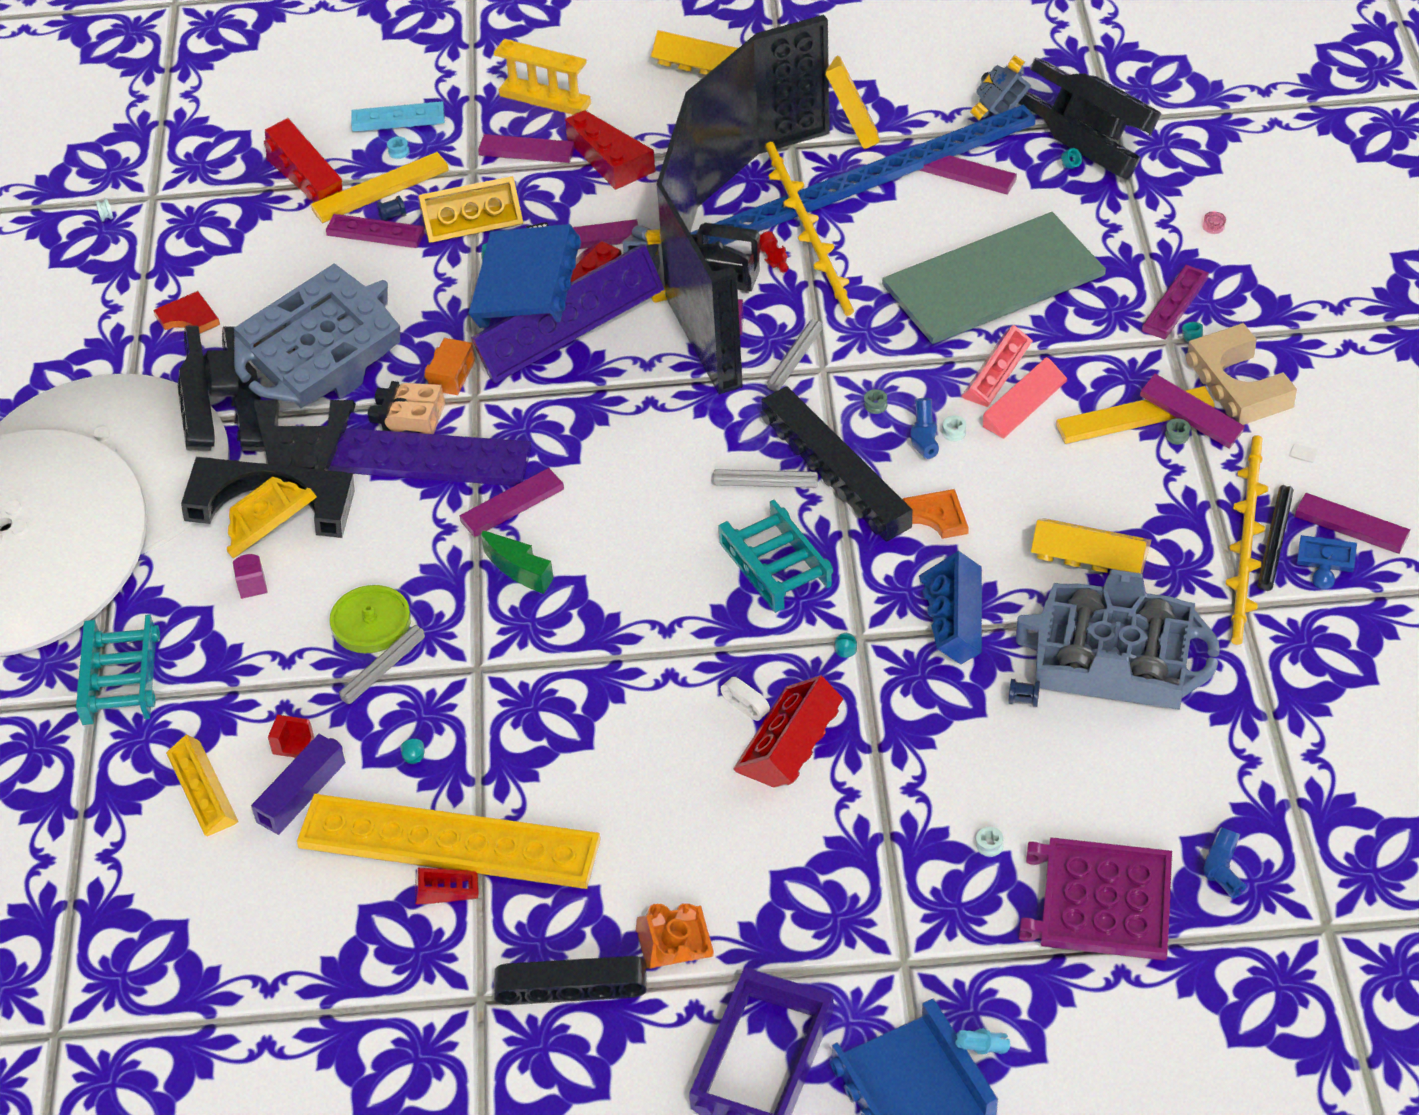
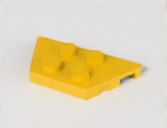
(264, 511)

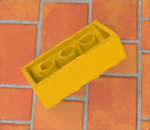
(689, 52)
(470, 209)
(1090, 546)

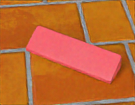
(997, 367)
(1023, 398)

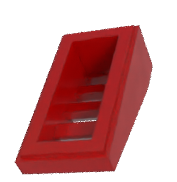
(436, 894)

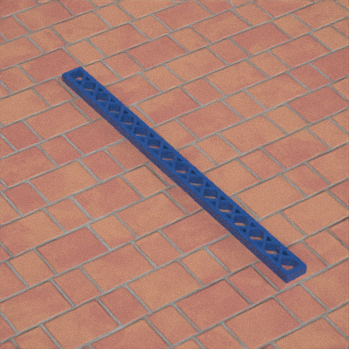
(885, 170)

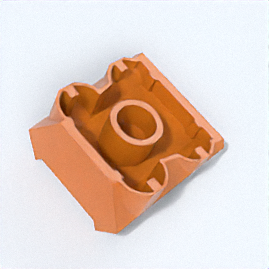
(673, 935)

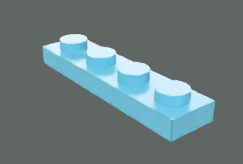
(397, 116)

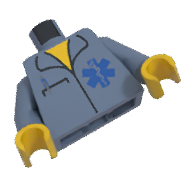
(1001, 89)
(651, 239)

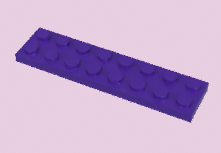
(589, 303)
(432, 457)

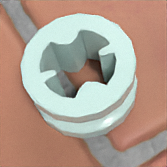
(104, 209)
(954, 434)
(989, 850)

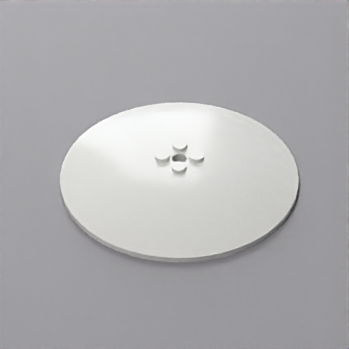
(137, 421)
(70, 536)

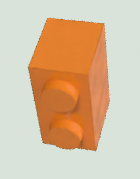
(451, 365)

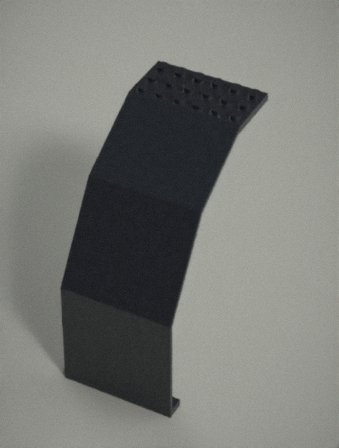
(758, 95)

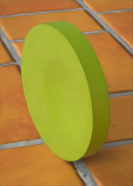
(370, 618)

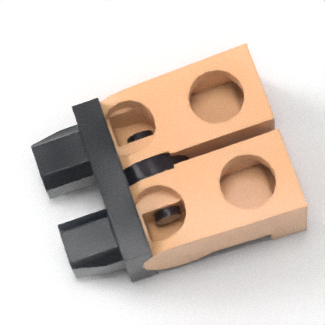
(408, 407)

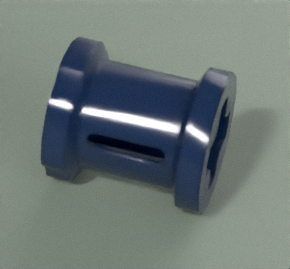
(391, 208)
(1024, 692)

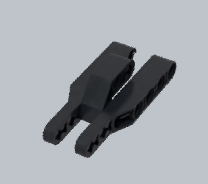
(1098, 106)
(218, 374)

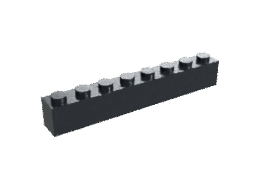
(836, 464)

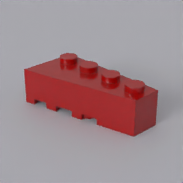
(610, 151)
(300, 162)

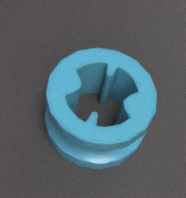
(398, 147)

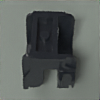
(750, 263)

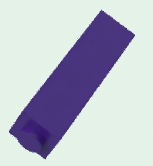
(298, 783)

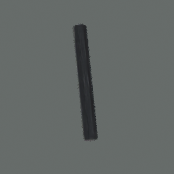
(1275, 538)

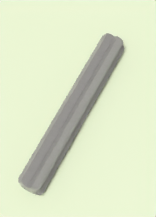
(794, 355)
(765, 478)
(381, 664)

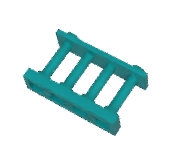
(761, 574)
(92, 660)

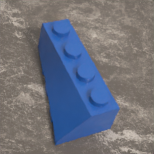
(955, 606)

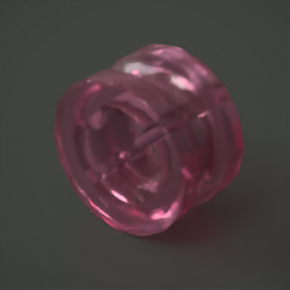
(1216, 217)

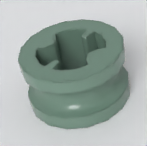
(878, 407)
(1177, 425)

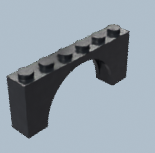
(219, 480)

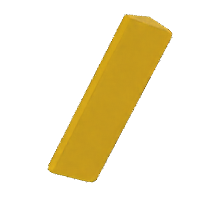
(852, 103)
(201, 785)

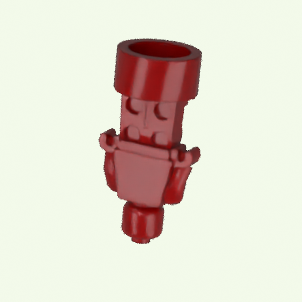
(776, 255)

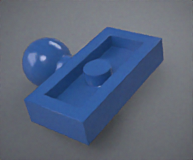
(1326, 555)

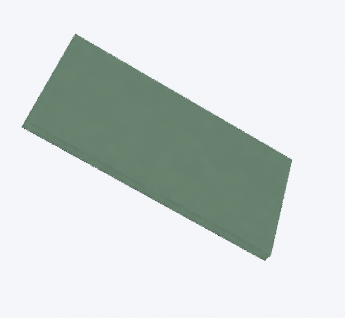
(993, 277)

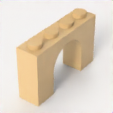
(1241, 399)

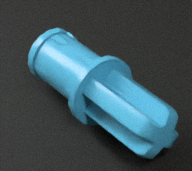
(983, 1041)

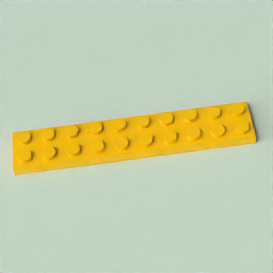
(449, 840)

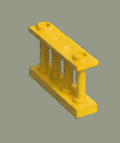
(539, 94)

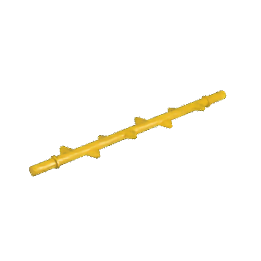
(810, 234)
(1244, 546)

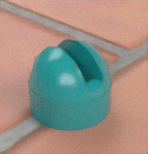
(1076, 156)
(1192, 331)
(845, 645)
(412, 750)

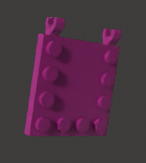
(1102, 898)

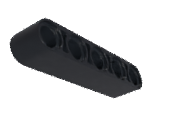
(570, 980)

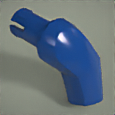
(924, 429)
(1218, 862)

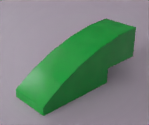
(518, 561)

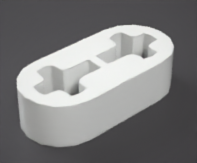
(745, 698)

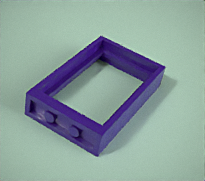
(778, 992)

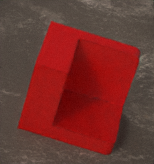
(290, 735)

